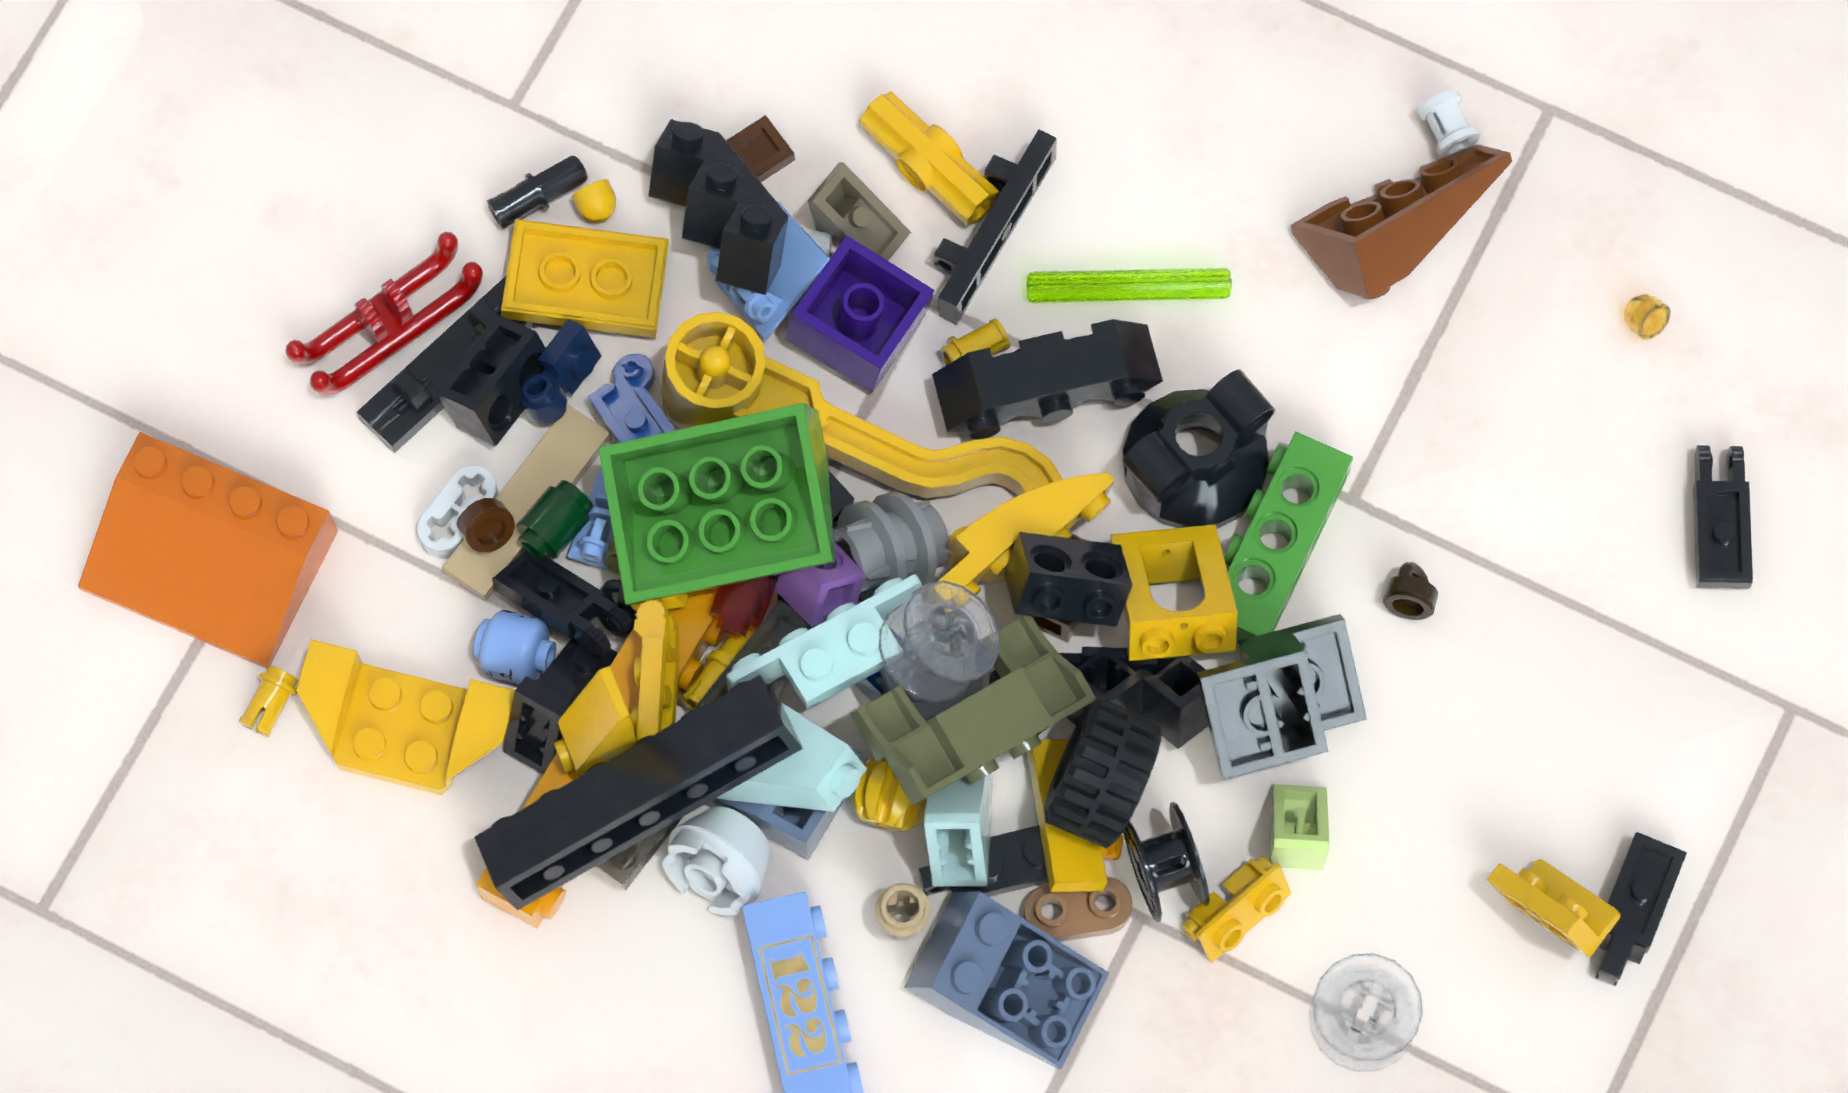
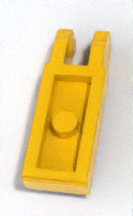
(656, 669)

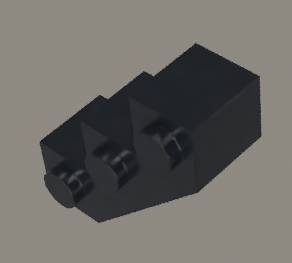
(722, 204)
(1047, 377)
(1155, 688)

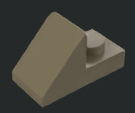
(850, 208)

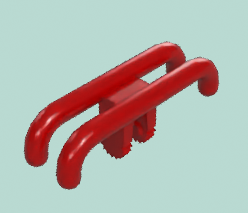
(388, 319)

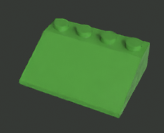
(719, 503)

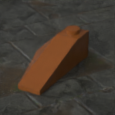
(1387, 235)

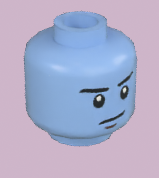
(513, 646)

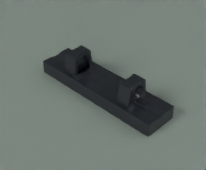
(1017, 188)
(411, 396)

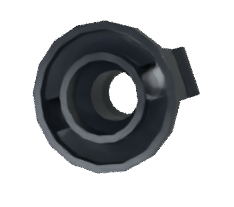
(1199, 489)

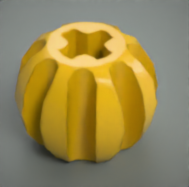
(882, 800)

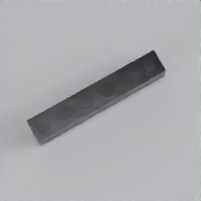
(637, 792)

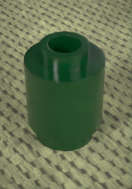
(554, 520)

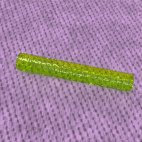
(1128, 285)

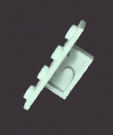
(833, 653)

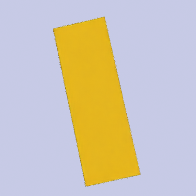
(1069, 860)

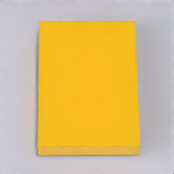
(586, 277)

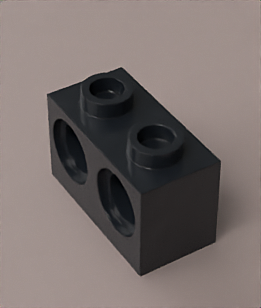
(488, 381)
(1068, 579)

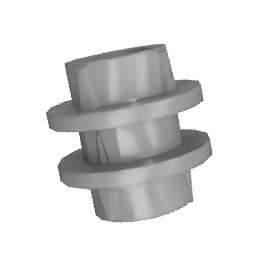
(892, 539)

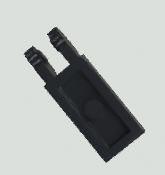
(1722, 523)
(562, 601)

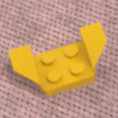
(397, 722)

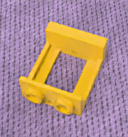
(1174, 557)

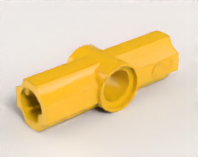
(929, 158)

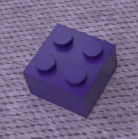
(859, 314)

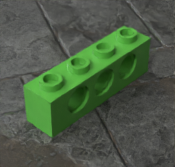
(1322, 475)

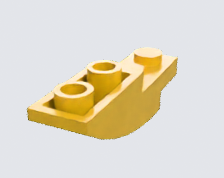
(1043, 511)

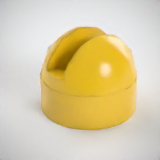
(596, 201)

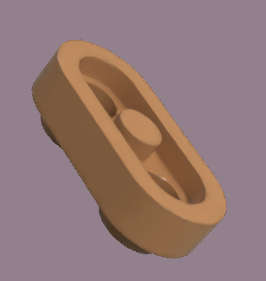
(1079, 913)

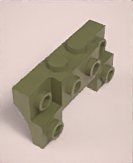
(1033, 694)

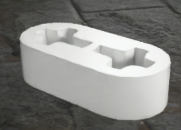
(449, 504)

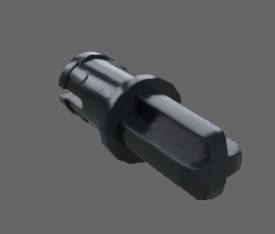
(537, 191)

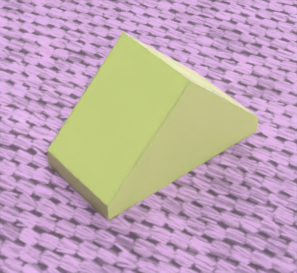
(1299, 827)

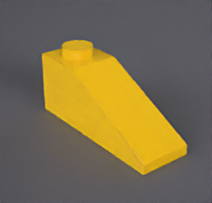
(595, 725)

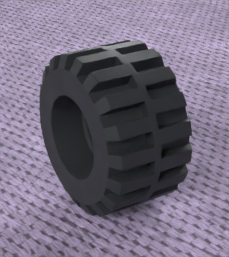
(1103, 772)

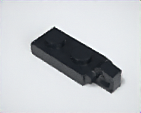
(1014, 864)
(1641, 899)

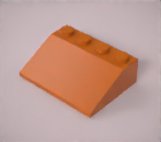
(206, 550)

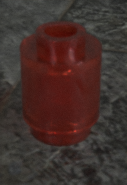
(742, 605)

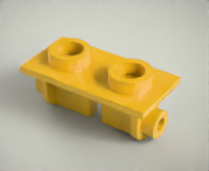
(1256, 892)

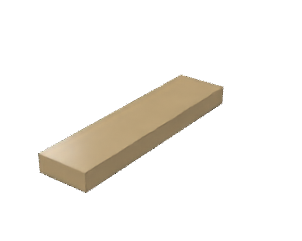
(560, 455)

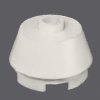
(719, 858)

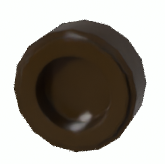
(1410, 593)

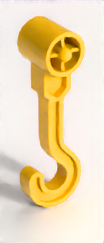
(721, 372)

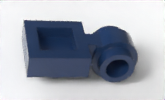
(566, 364)

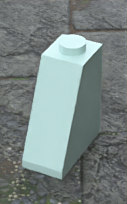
(810, 778)
(959, 832)

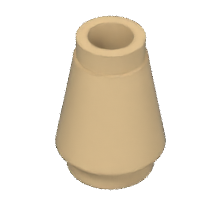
(902, 899)

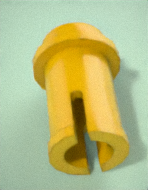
(987, 336)
(270, 697)

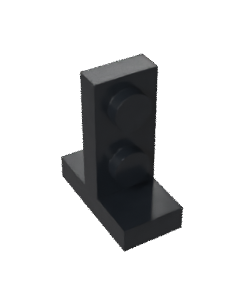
(542, 703)

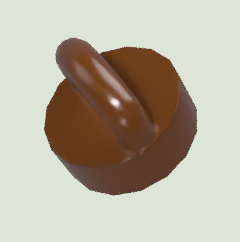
(486, 525)

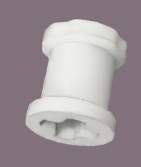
(1448, 123)

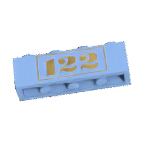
(797, 996)

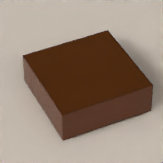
(762, 148)

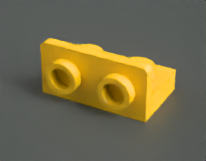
(1557, 904)

